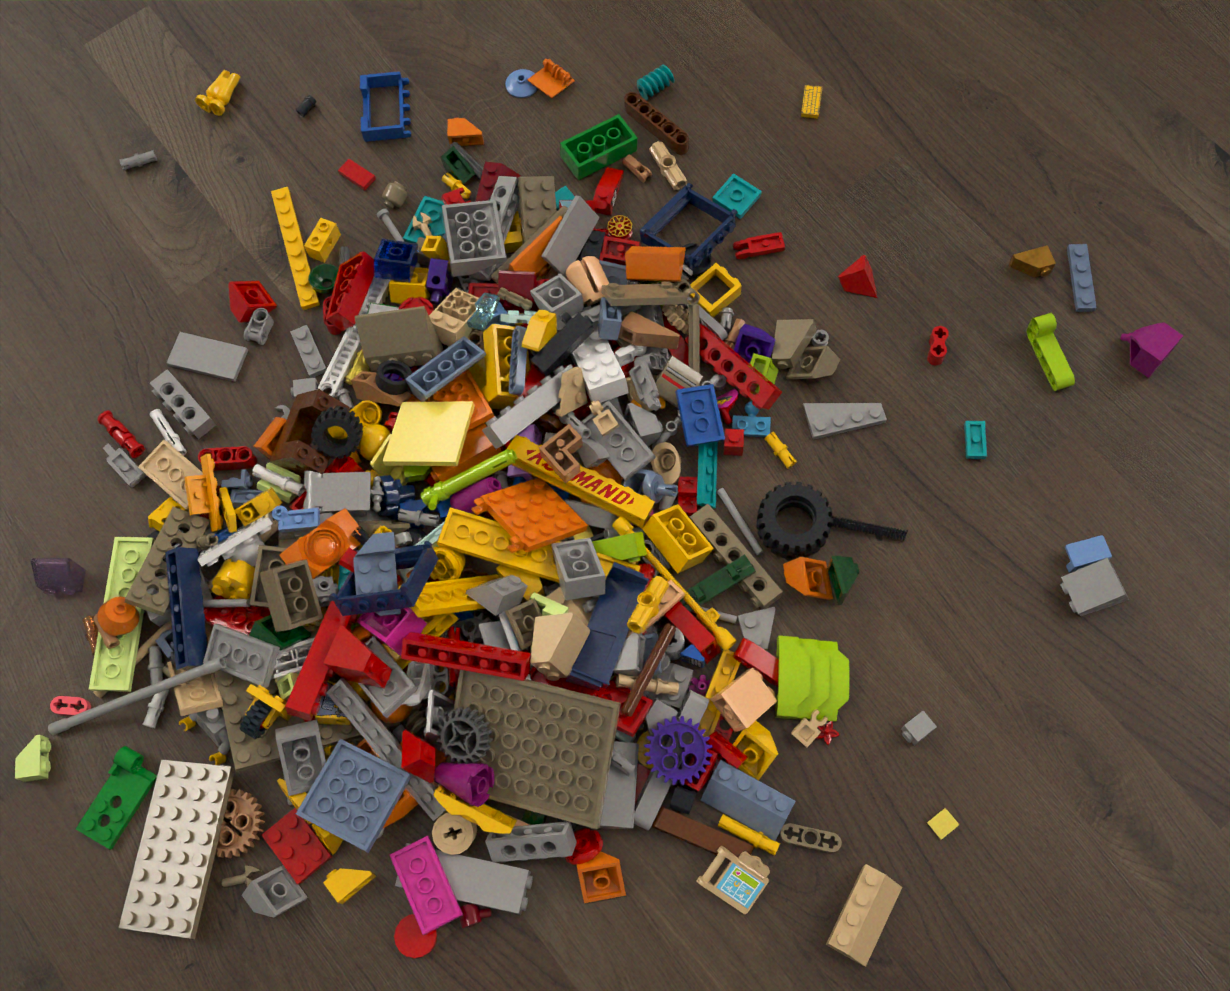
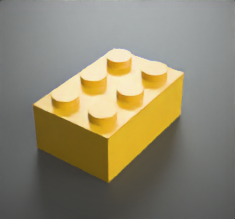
(677, 538)

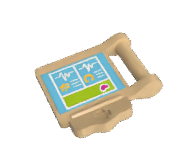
(739, 882)

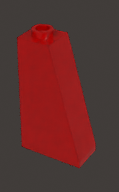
(693, 631)

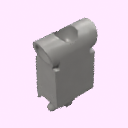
(342, 490)

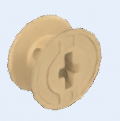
(451, 842)

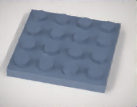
(354, 795)

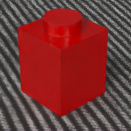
(734, 442)

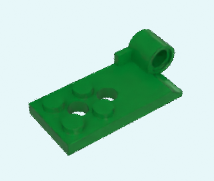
(126, 781)

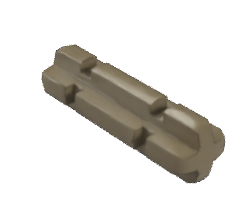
(515, 299)

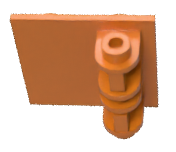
(551, 79)

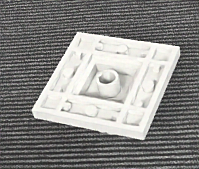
(241, 545)

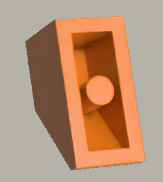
(464, 132)

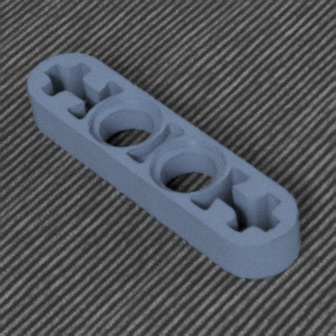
(517, 362)

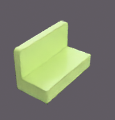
(285, 496)

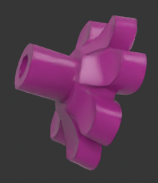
(699, 682)

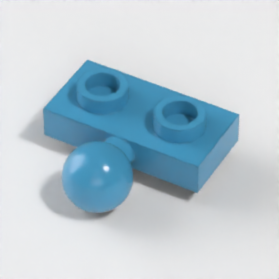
(752, 425)

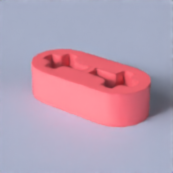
(71, 702)

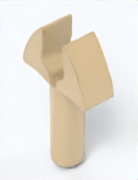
(423, 226)

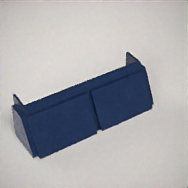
(608, 628)

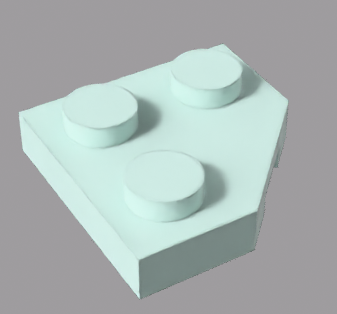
(514, 317)

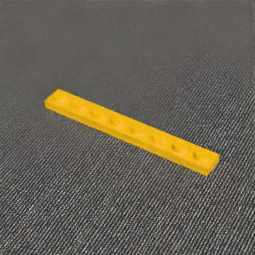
(294, 247)

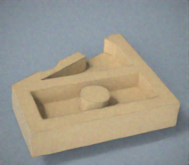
(572, 391)

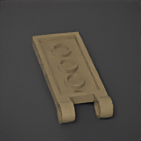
(649, 294)

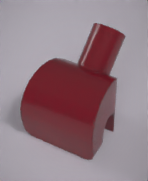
(473, 915)

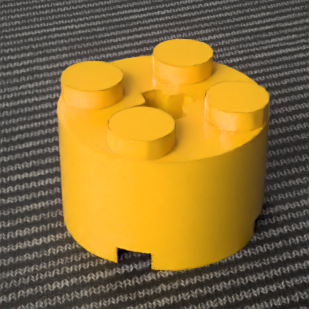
(234, 580)

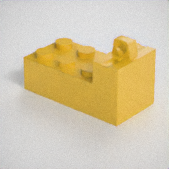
(497, 362)

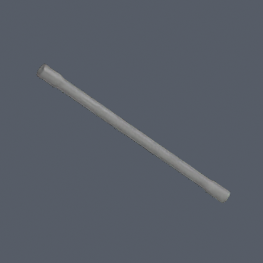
(207, 668)

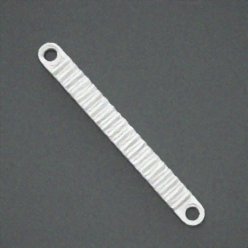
(350, 343)

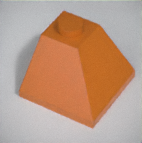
(809, 577)
(601, 878)

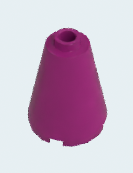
(464, 499)
(466, 780)

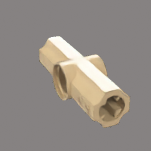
(668, 165)

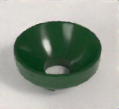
(322, 274)

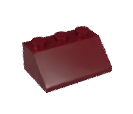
(489, 178)

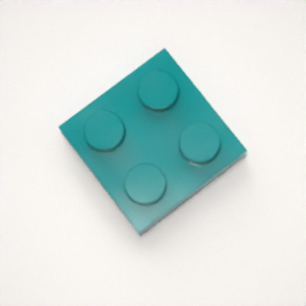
(737, 195)

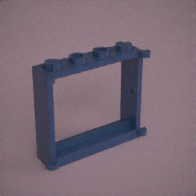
(673, 207)
(420, 557)

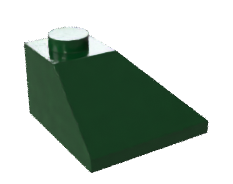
(843, 575)
(265, 631)

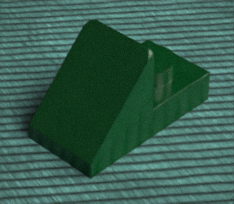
(456, 164)

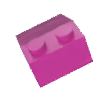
(392, 628)

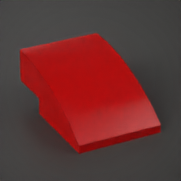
(615, 249)

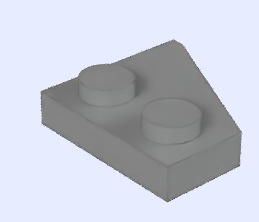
(757, 626)

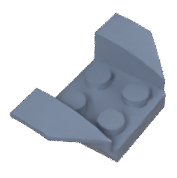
(376, 567)

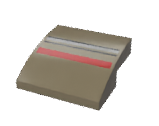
(675, 376)

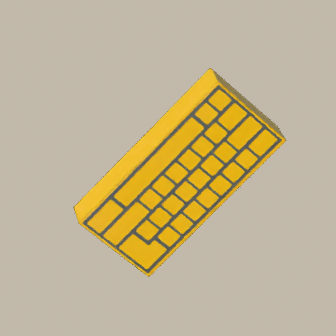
(811, 101)

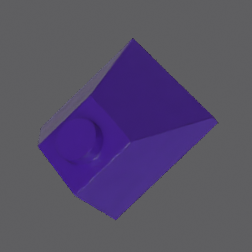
(753, 340)

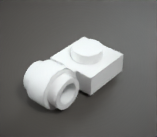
(626, 354)

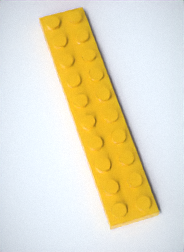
(489, 541)

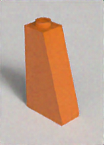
(474, 451)

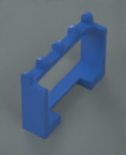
(384, 132)

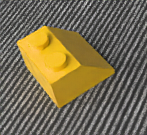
(415, 288)

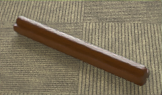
(648, 670)

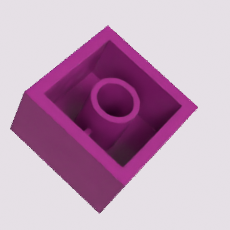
(1151, 346)

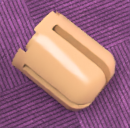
(587, 278)

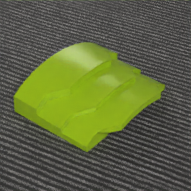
(810, 678)

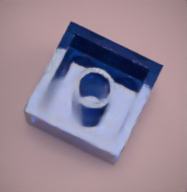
(395, 260)

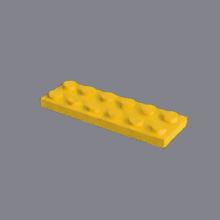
(448, 596)

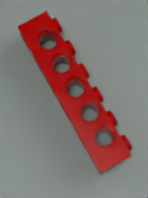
(768, 391)
(466, 656)

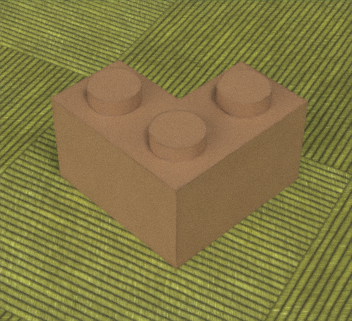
(559, 452)

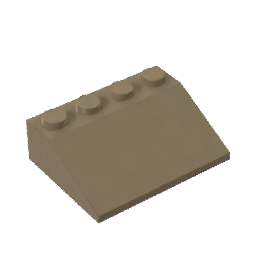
(399, 336)

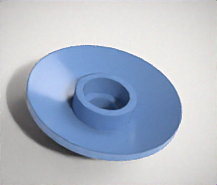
(520, 88)

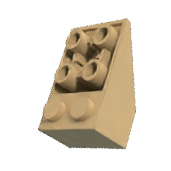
(452, 316)

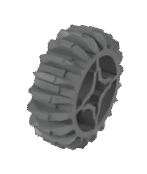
(456, 723)

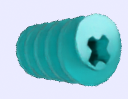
(653, 80)

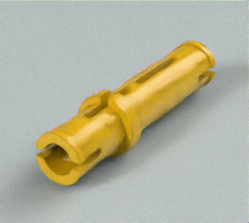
(753, 837)

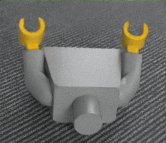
(214, 725)

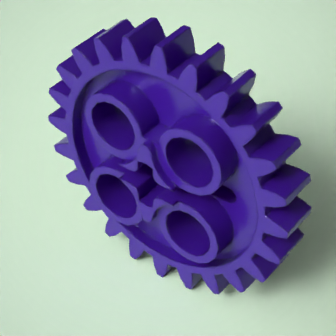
(658, 752)

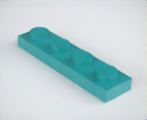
(707, 474)

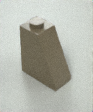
(791, 341)

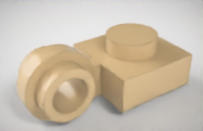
(604, 421)

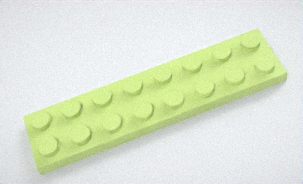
(115, 667)

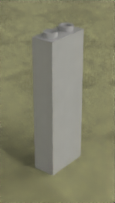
(485, 882)

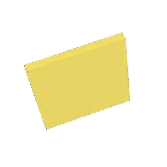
(429, 433)

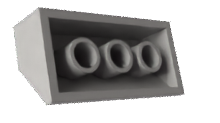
(620, 791)

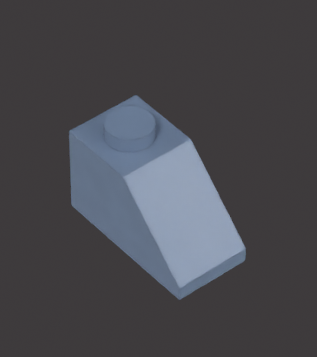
(609, 320)

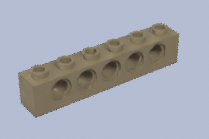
(708, 517)

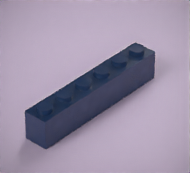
(186, 607)

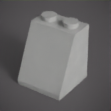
(1094, 588)

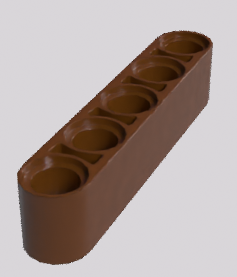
(656, 123)
(698, 833)

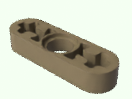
(827, 835)

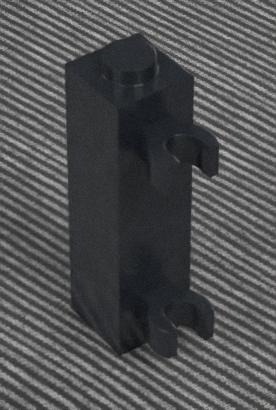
(563, 343)

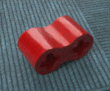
(937, 345)

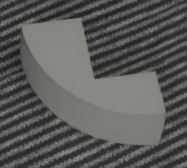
(592, 453)

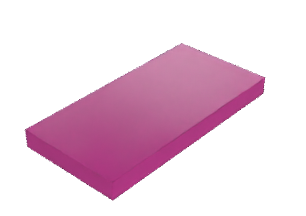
(426, 885)

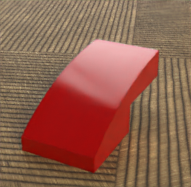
(688, 494)

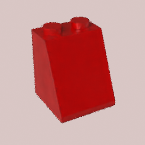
(356, 661)

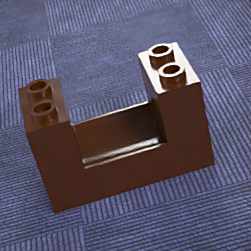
(295, 446)

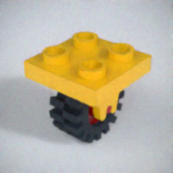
(262, 711)

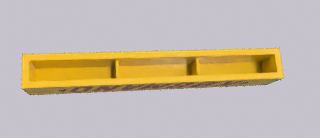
(586, 485)

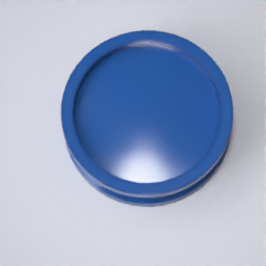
(223, 534)

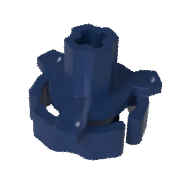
(393, 495)

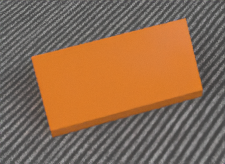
(654, 263)

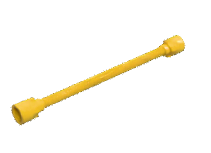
(722, 636)

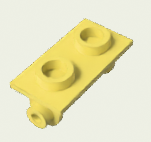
(358, 365)

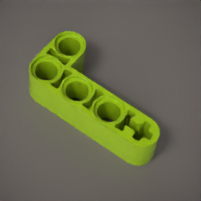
(1046, 347)

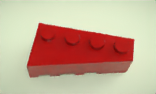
(350, 290)

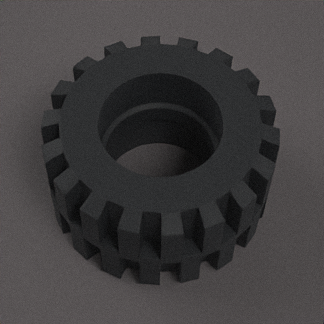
(331, 445)

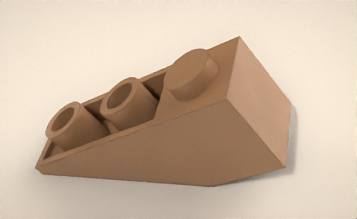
(647, 333)
(366, 389)

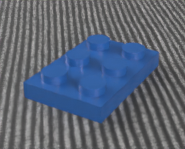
(700, 415)

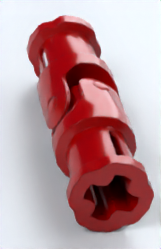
(121, 434)

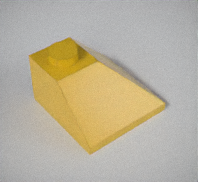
(759, 747)

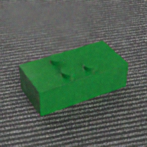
(598, 147)

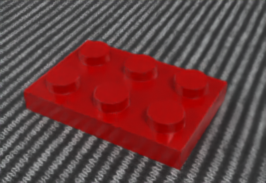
(297, 846)

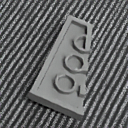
(837, 418)

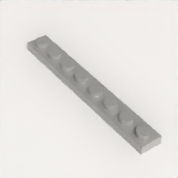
(382, 742)

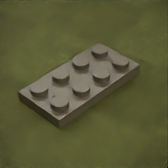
(536, 202)

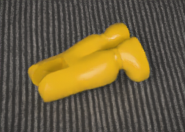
(218, 93)

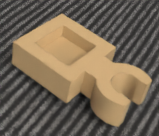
(807, 730)

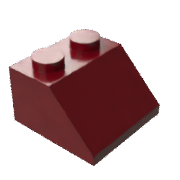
(519, 283)

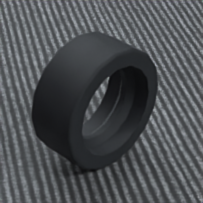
(389, 386)

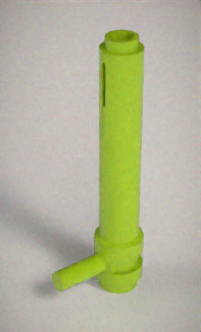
(443, 490)

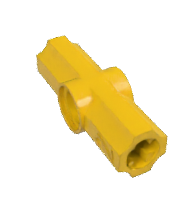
(648, 604)

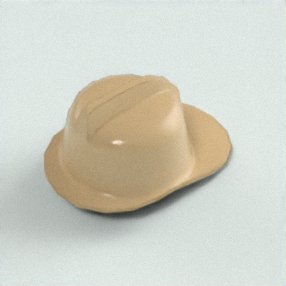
(666, 462)

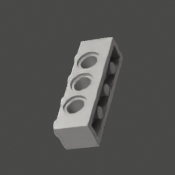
(167, 383)
(532, 842)

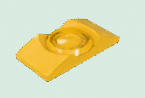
(484, 815)

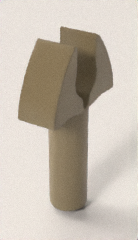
(240, 878)

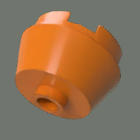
(118, 617)

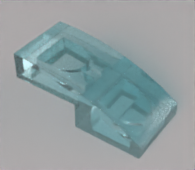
(484, 311)

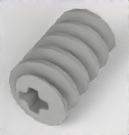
(676, 645)

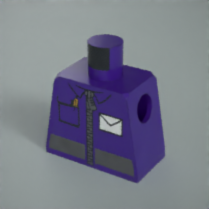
(439, 280)

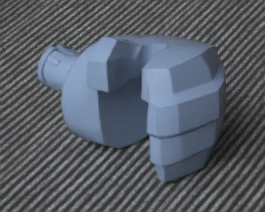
(650, 484)

